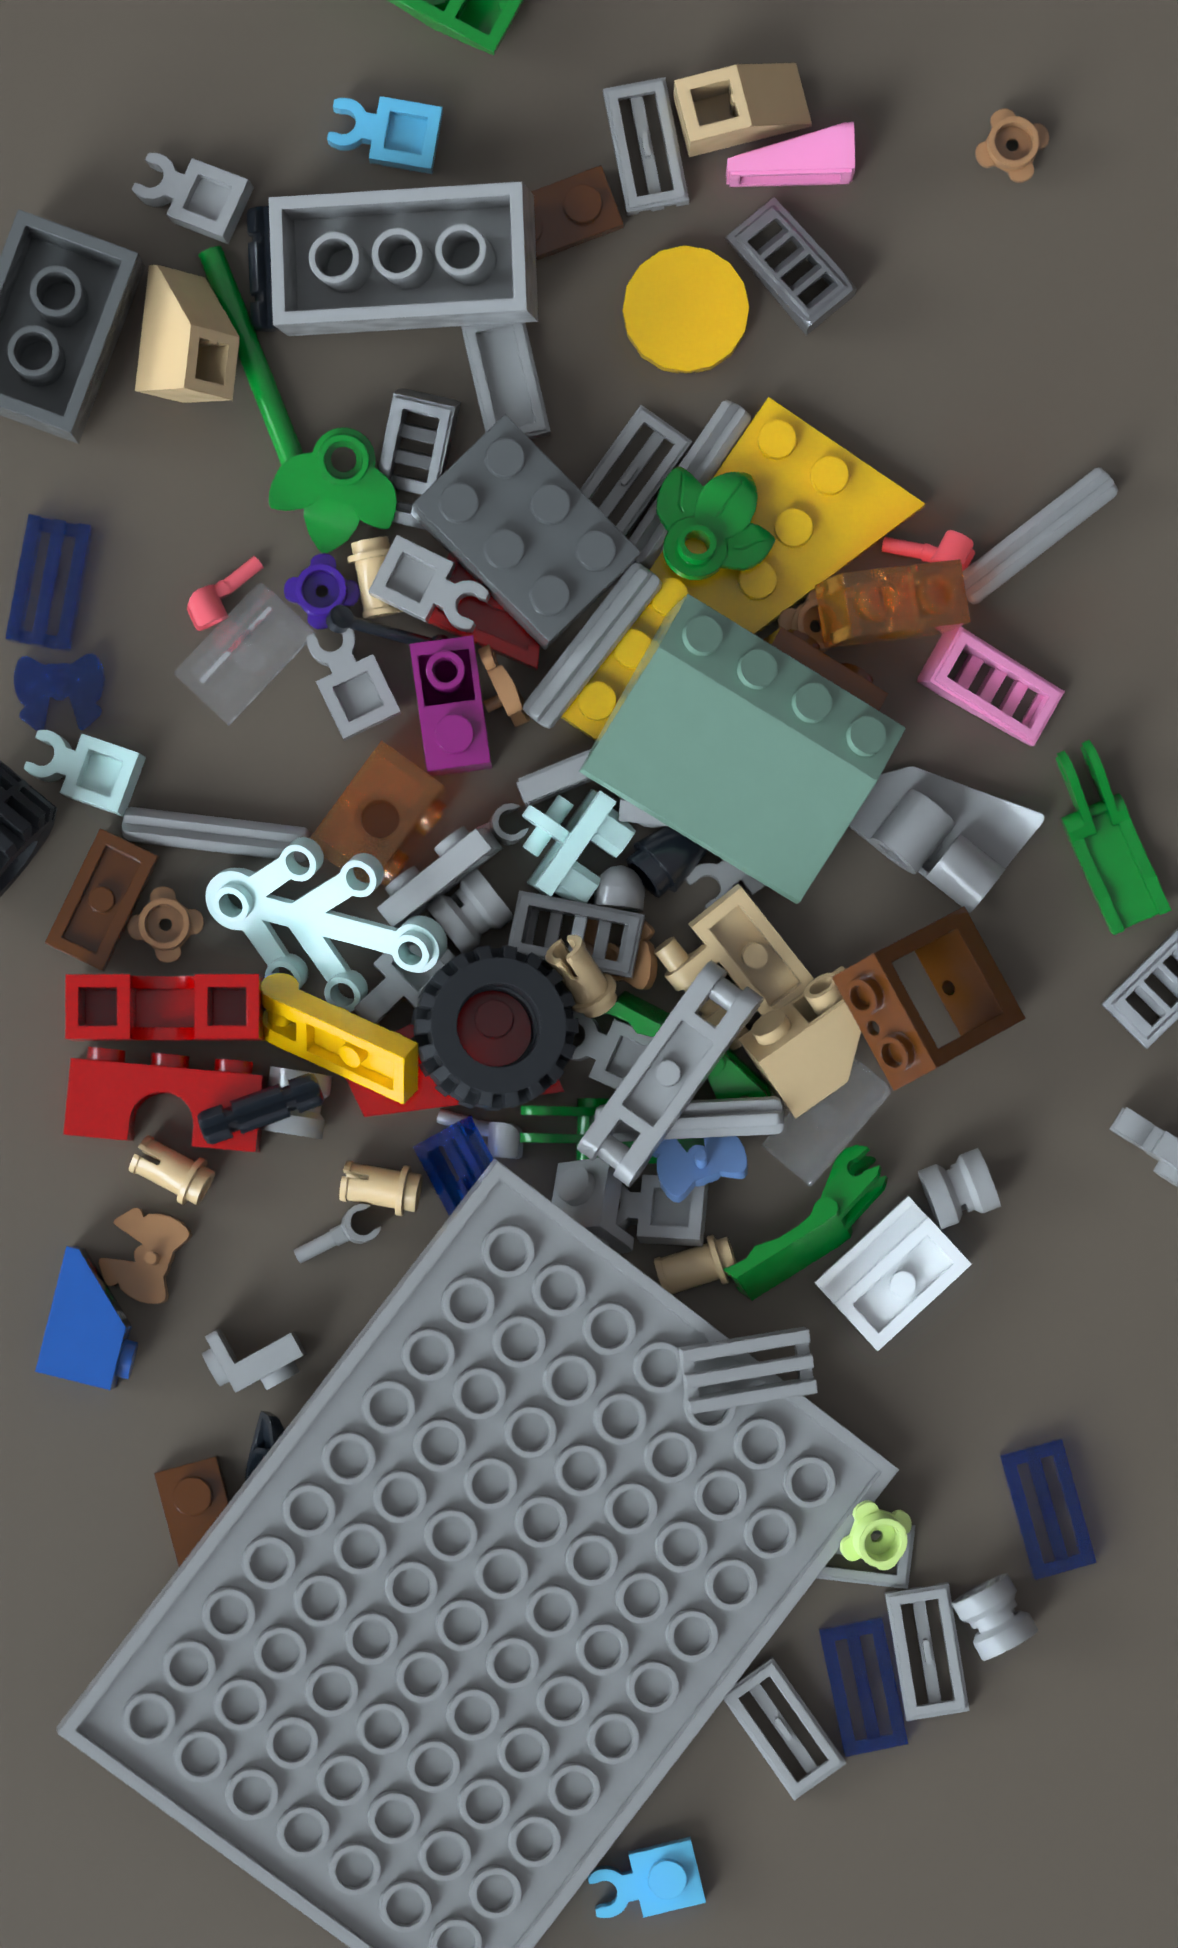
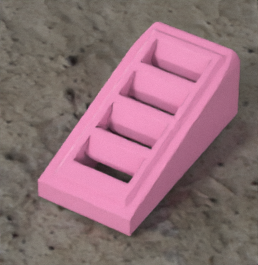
(809, 159)
(941, 661)

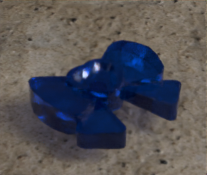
(39, 682)

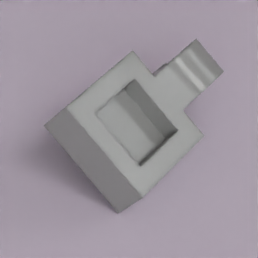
(396, 985)

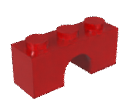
(163, 1007)
(108, 1093)

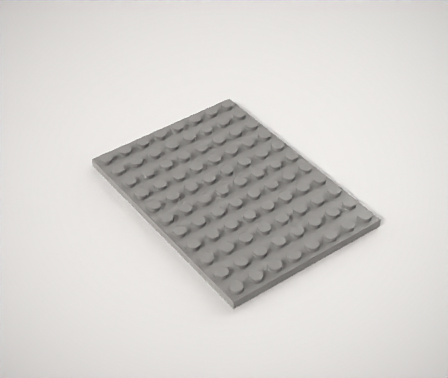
(475, 1592)

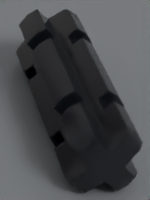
(260, 269)
(260, 1108)

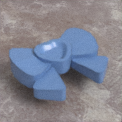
(683, 1170)

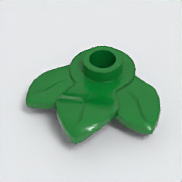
(335, 498)
(715, 515)

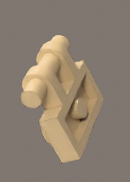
(745, 947)

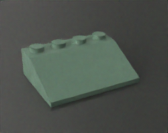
(741, 748)

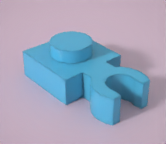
(399, 134)
(661, 1878)

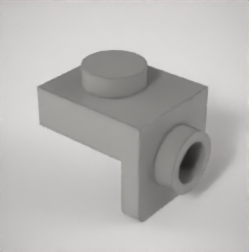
(591, 1197)
(270, 1364)

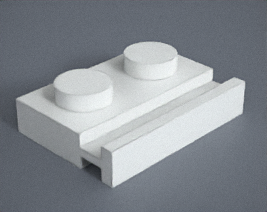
(892, 1273)

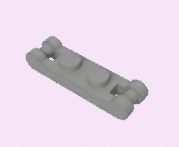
(669, 1073)

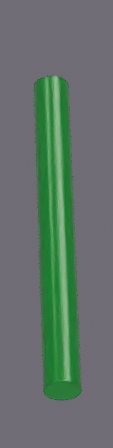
(251, 354)

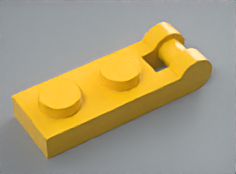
(338, 1039)

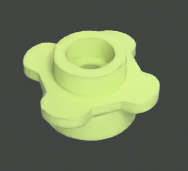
(888, 1547)

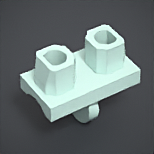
(593, 822)

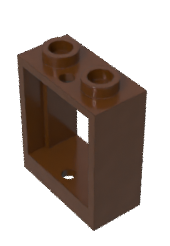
(964, 981)

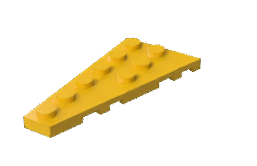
(817, 506)

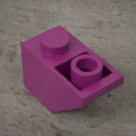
(450, 706)

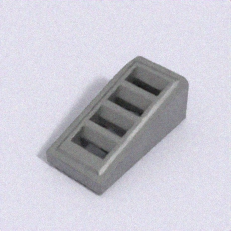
(821, 307)
(425, 404)
(526, 920)
(1127, 1015)

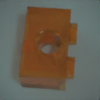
(892, 603)
(389, 780)

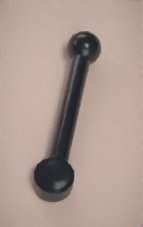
(341, 619)

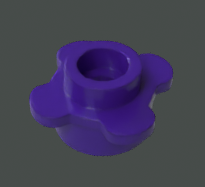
(321, 573)

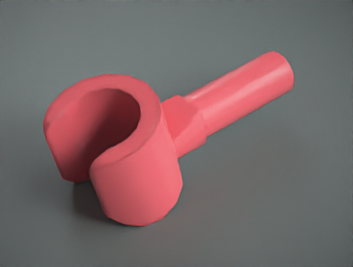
(952, 547)
(205, 603)

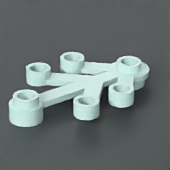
(314, 921)

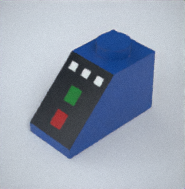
(86, 1328)

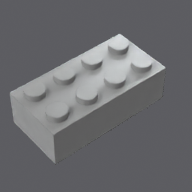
(403, 259)

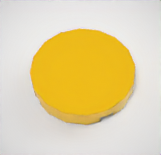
(685, 310)

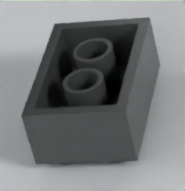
(59, 321)
(524, 532)

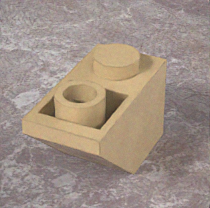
(739, 105)
(185, 340)
(805, 1045)

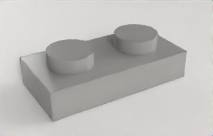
(457, 857)

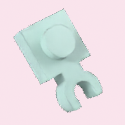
(93, 773)

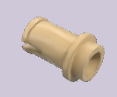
(368, 558)
(590, 987)
(176, 1172)
(381, 1187)
(695, 1265)

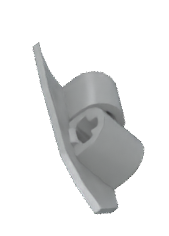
(944, 831)

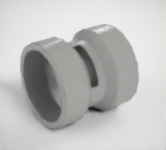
(470, 911)
(304, 1124)
(960, 1188)
(993, 1613)

